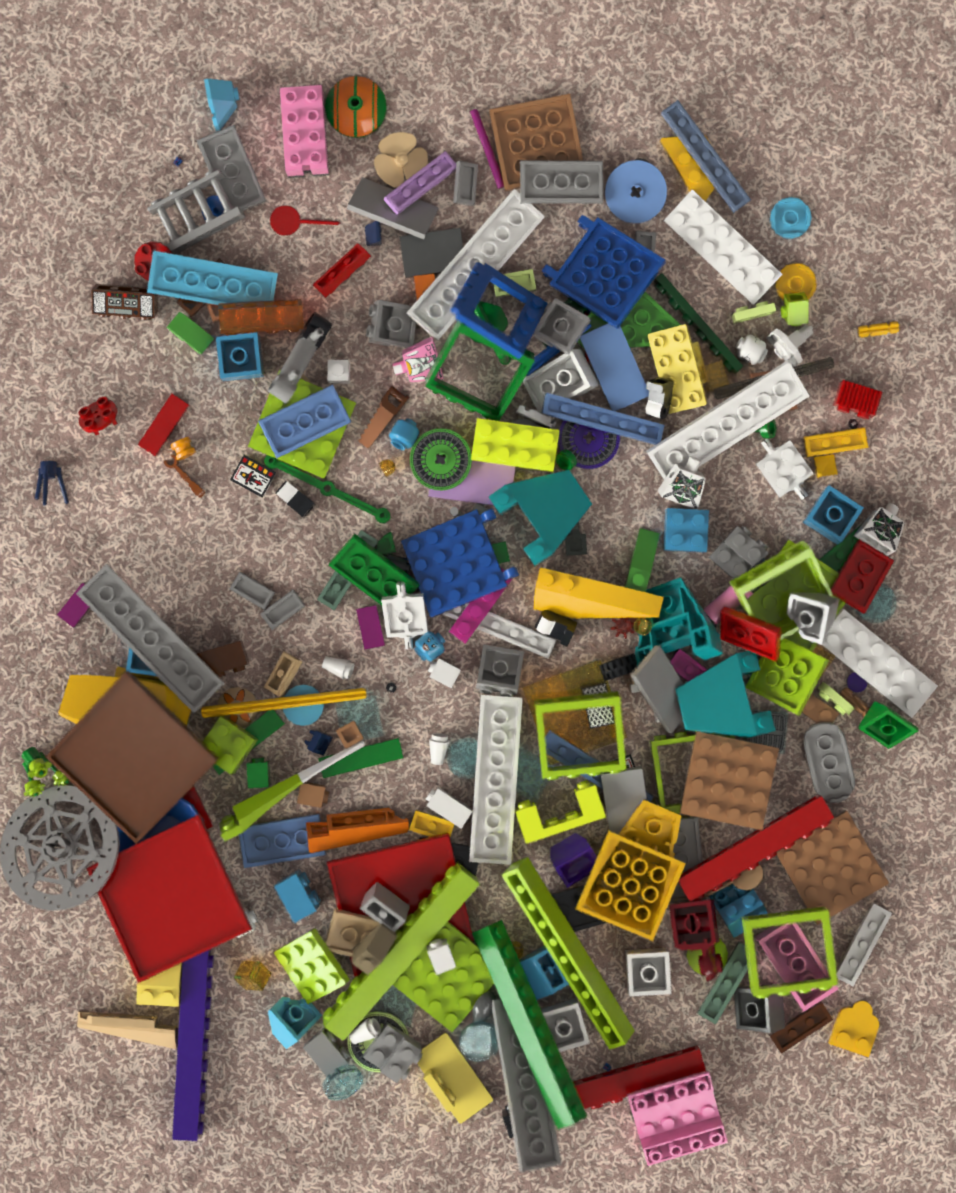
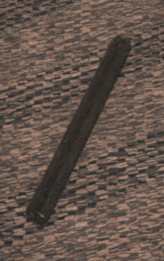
(801, 370)

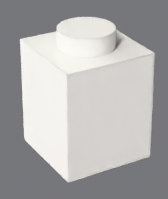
(338, 371)
(444, 672)
(441, 956)

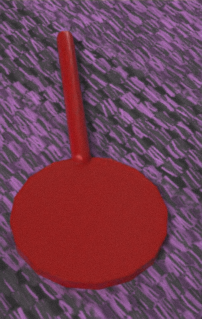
(286, 220)

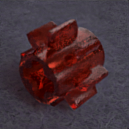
(620, 631)

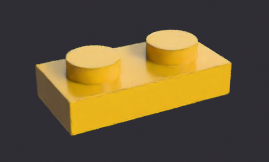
(430, 824)

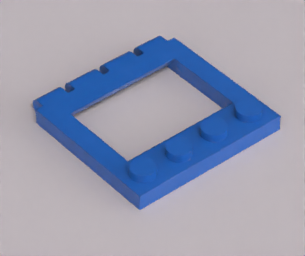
(471, 295)

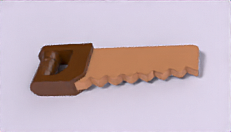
(383, 416)

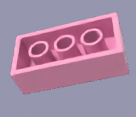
(794, 960)

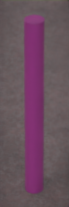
(487, 148)

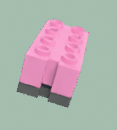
(304, 131)

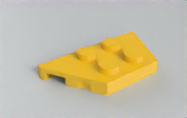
(687, 167)

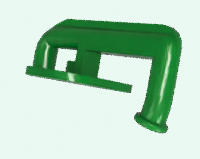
(496, 317)

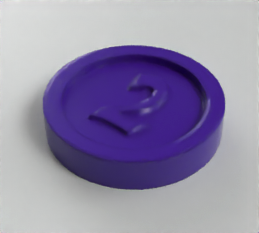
(856, 683)

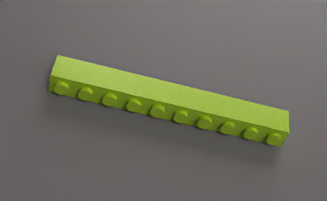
(410, 941)
(568, 953)

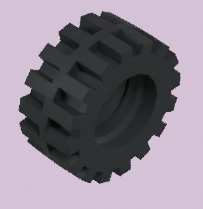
(618, 667)

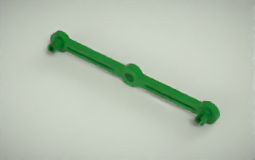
(382, 515)

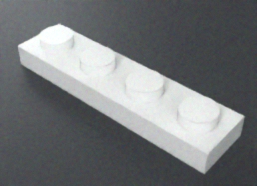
(862, 944)

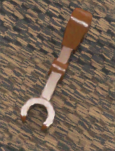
(198, 491)

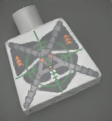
(684, 484)
(882, 529)

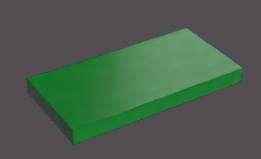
(370, 570)

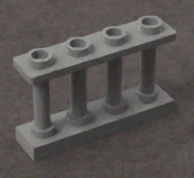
(213, 223)

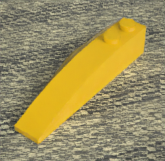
(588, 598)

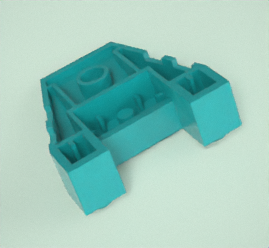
(552, 506)
(679, 624)
(719, 700)

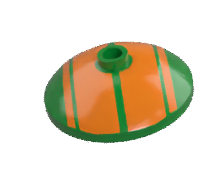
(360, 119)

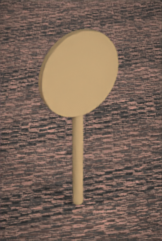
(747, 880)

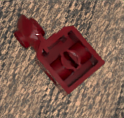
(696, 929)

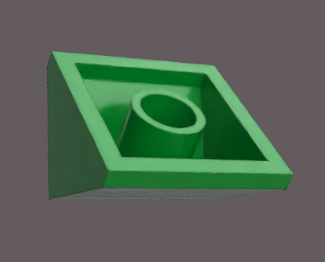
(886, 725)

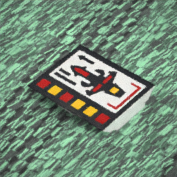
(253, 476)

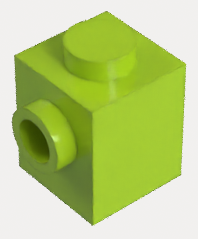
(795, 309)

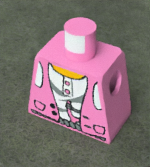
(418, 361)

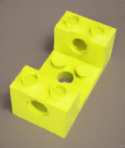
(589, 805)

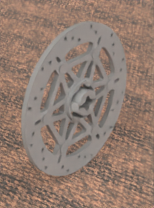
(65, 855)

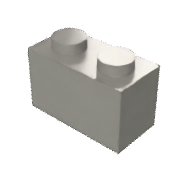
(385, 907)
(326, 1052)

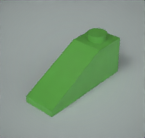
(642, 560)

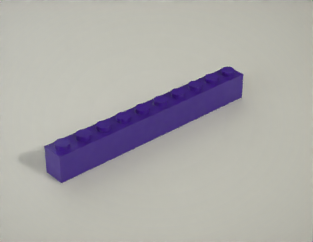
(192, 1047)

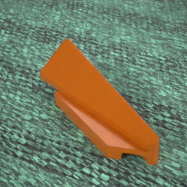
(354, 828)

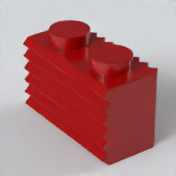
(857, 399)

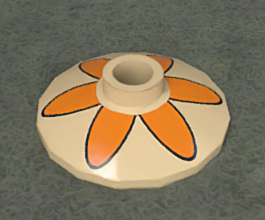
(237, 695)

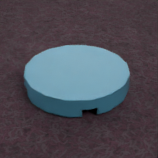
(785, 221)
(305, 714)

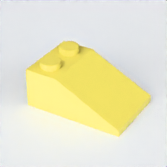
(162, 988)

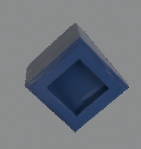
(373, 234)

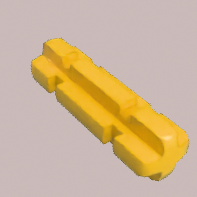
(878, 329)

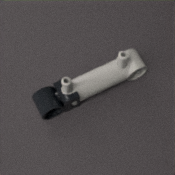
(306, 344)

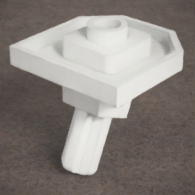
(786, 346)

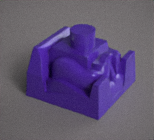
(573, 859)

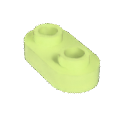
(841, 704)

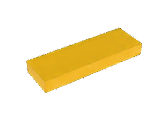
(835, 442)

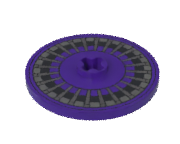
(588, 455)

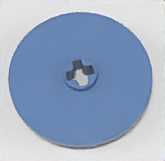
(641, 175)

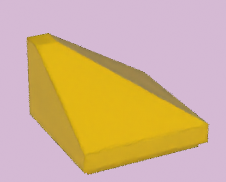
(825, 466)

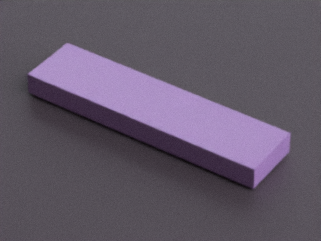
(420, 183)

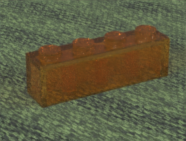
(261, 316)

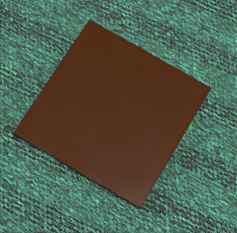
(132, 757)

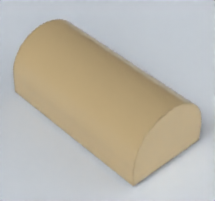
(283, 674)

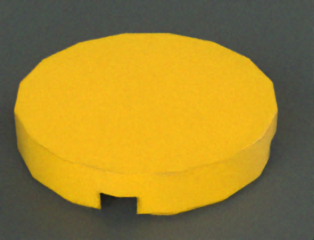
(797, 272)

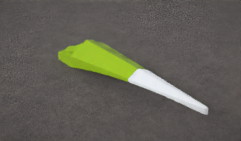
(254, 807)

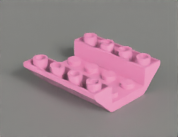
(677, 1118)

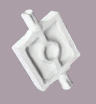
(784, 468)
(405, 615)

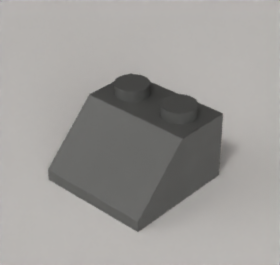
(758, 1013)

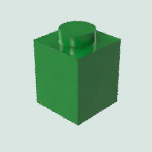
(258, 773)

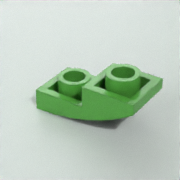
(190, 332)

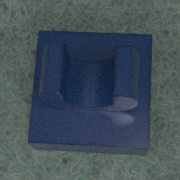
(319, 742)

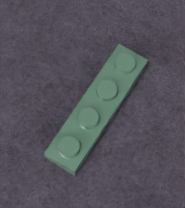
(338, 585)
(725, 985)

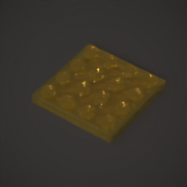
(571, 723)

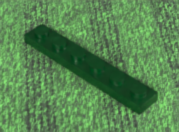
(692, 318)

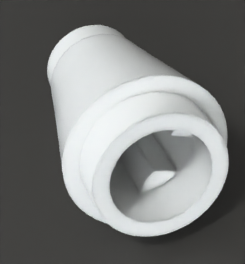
(340, 667)
(438, 748)
(365, 1031)

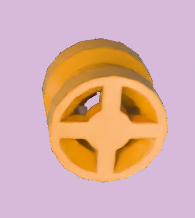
(183, 448)

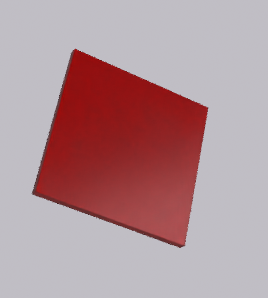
(403, 869)
(171, 899)

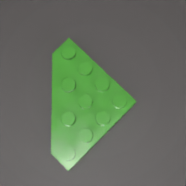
(643, 319)

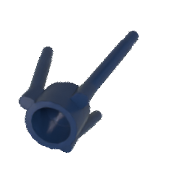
(47, 471)

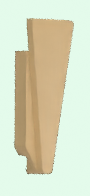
(129, 1026)

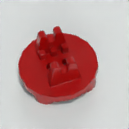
(144, 257)
(98, 415)

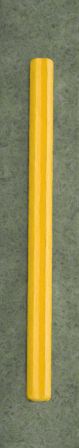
(284, 702)

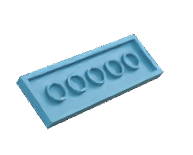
(208, 280)

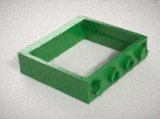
(469, 401)

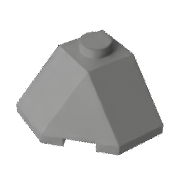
(813, 614)

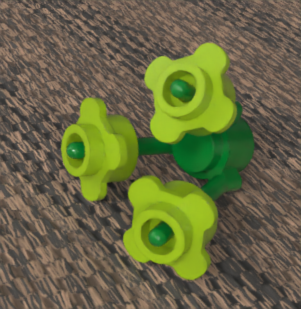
(37, 766)

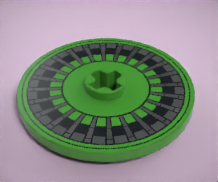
(440, 443)

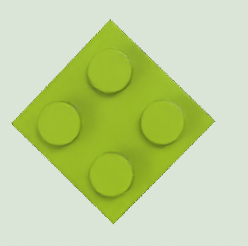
(229, 743)

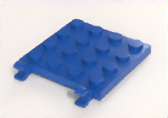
(606, 271)
(456, 562)

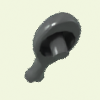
(483, 1006)

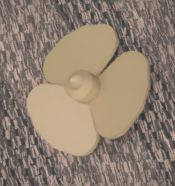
(394, 157)

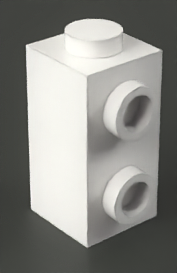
(448, 807)

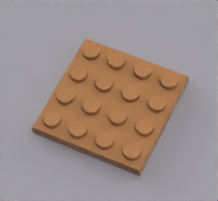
(534, 131)
(729, 780)
(833, 866)

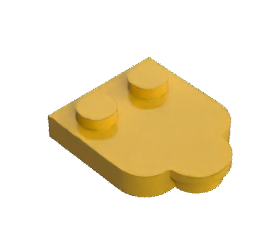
(855, 1028)

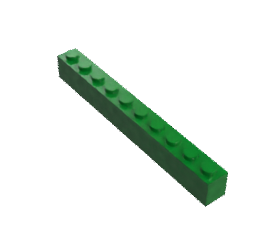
(530, 1025)

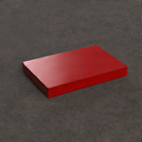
(861, 576)
(750, 633)

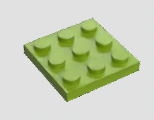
(790, 678)
(311, 966)

